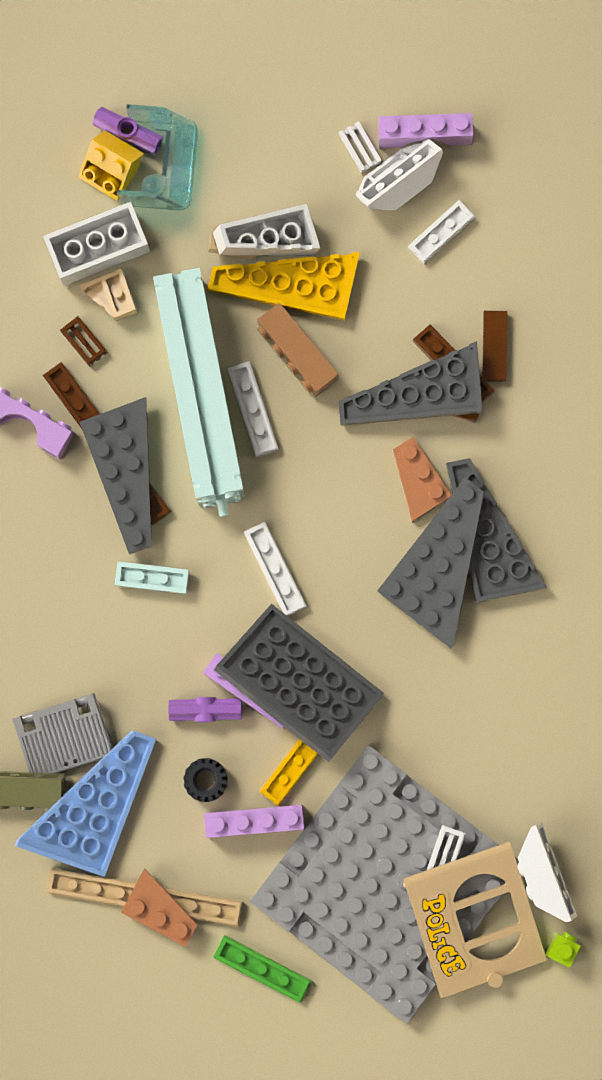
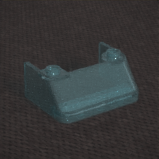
(175, 185)

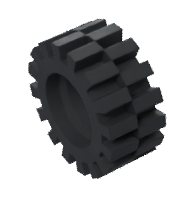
(220, 780)

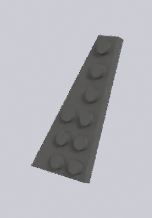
(428, 391)
(122, 460)
(498, 558)

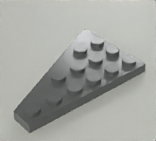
(435, 569)

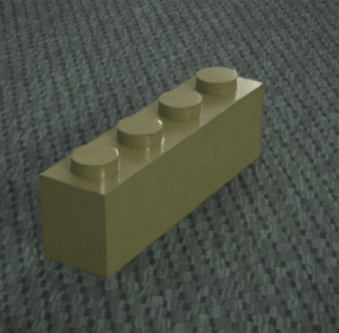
(30, 789)

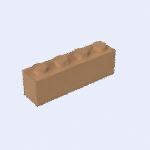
(297, 349)

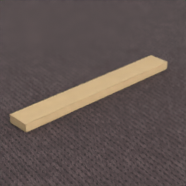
(118, 891)

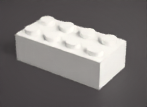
(96, 243)

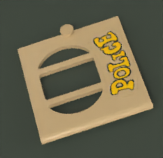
(436, 917)

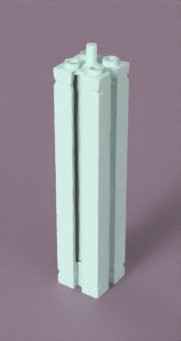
(199, 389)

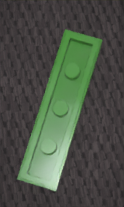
(262, 968)

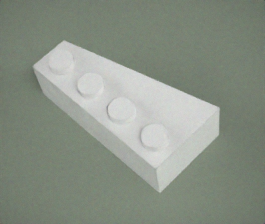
(274, 233)

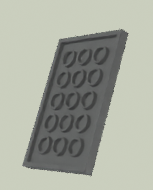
(299, 682)

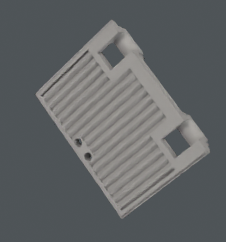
(63, 736)

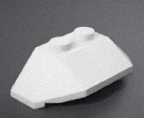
(400, 176)
(543, 875)

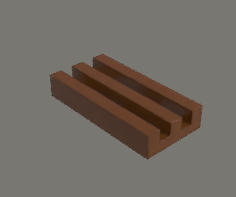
(95, 356)

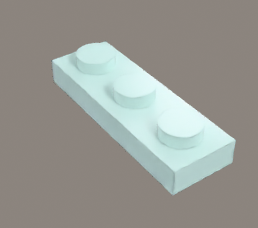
(151, 577)

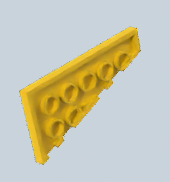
(300, 284)

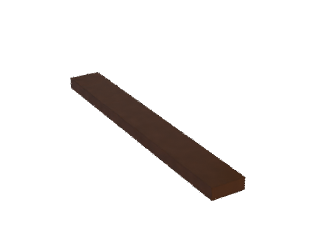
(82, 409)

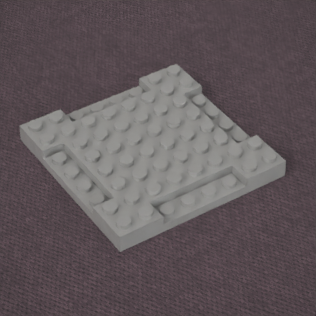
(346, 874)

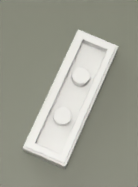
(441, 232)

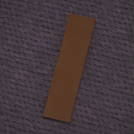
(435, 347)

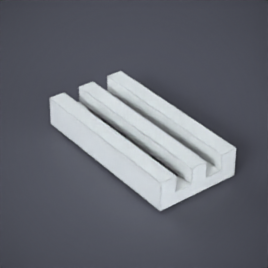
(351, 131)
(452, 832)

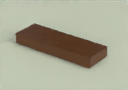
(494, 346)

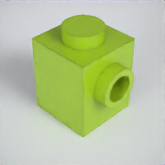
(563, 949)

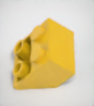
(110, 164)

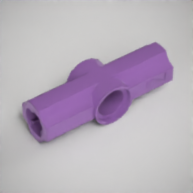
(140, 136)
(205, 709)

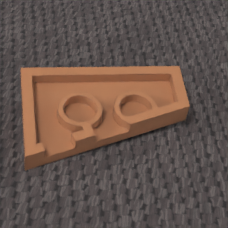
(419, 479)
(158, 910)

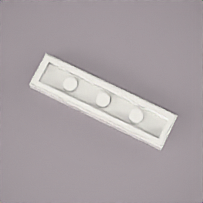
(252, 409)
(275, 569)

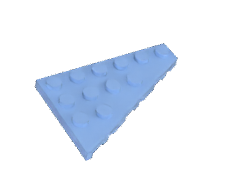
(91, 815)

